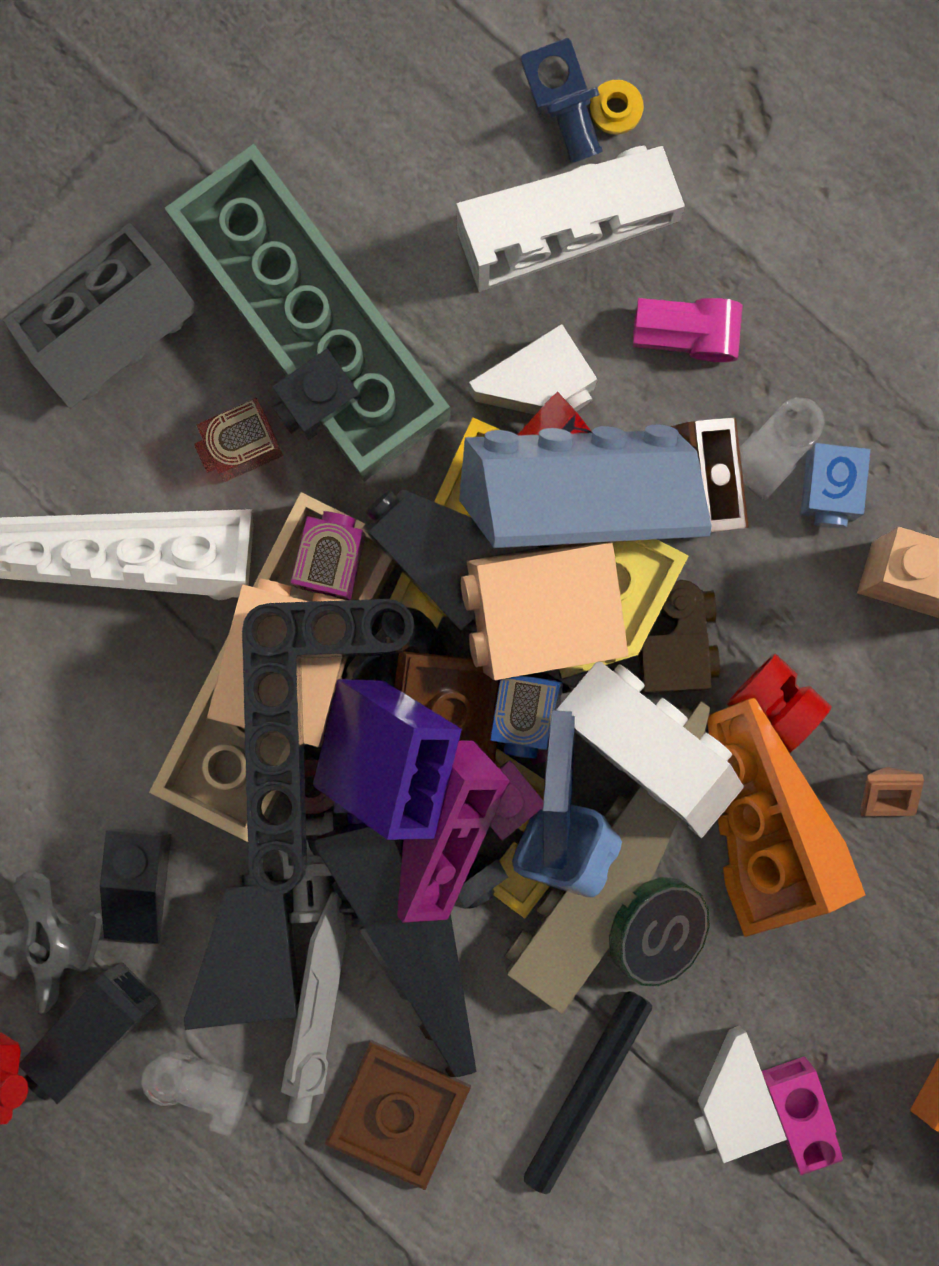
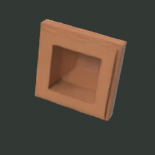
(891, 793)

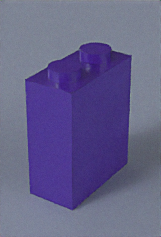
(386, 759)

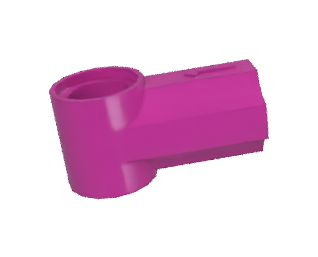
(703, 329)

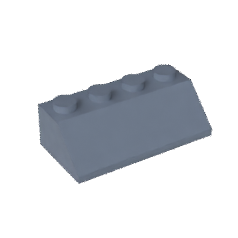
(583, 486)

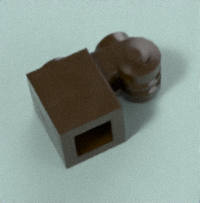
(684, 656)

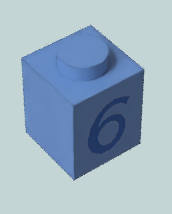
(835, 484)

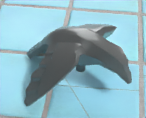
(45, 943)

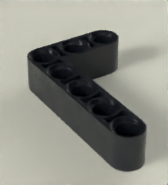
(288, 716)

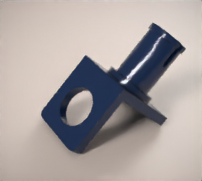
(565, 102)

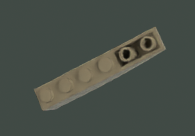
(575, 928)

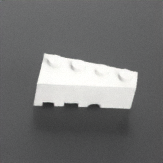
(567, 215)

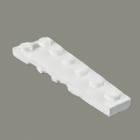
(133, 550)

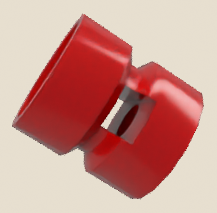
(790, 709)

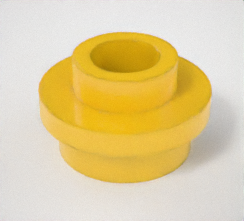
(614, 122)

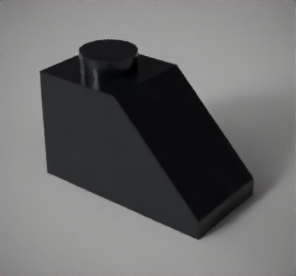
(134, 884)

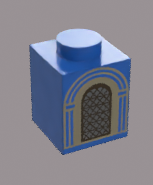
(525, 714)

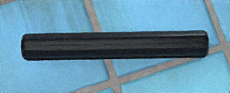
(587, 1092)

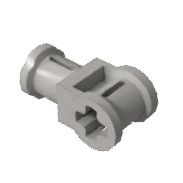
(315, 871)

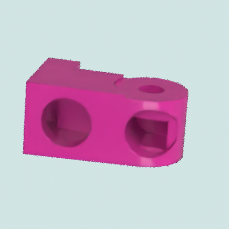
(803, 1115)

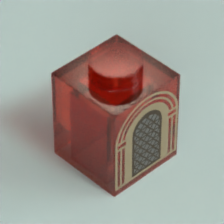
(237, 441)

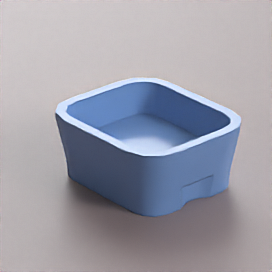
(590, 853)

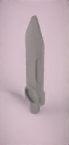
(307, 1064)

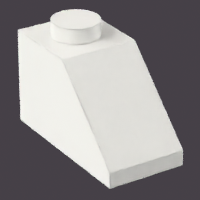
(536, 374)
(737, 1103)

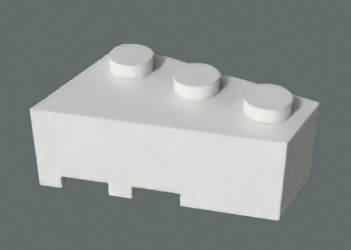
(653, 746)

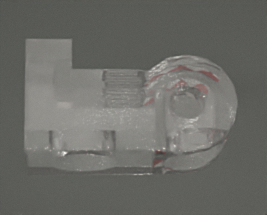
(199, 1085)

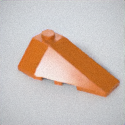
(780, 840)

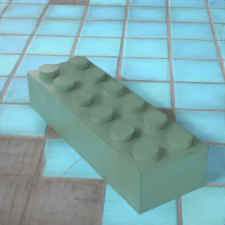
(307, 301)

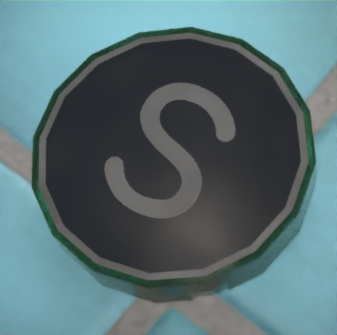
(659, 932)

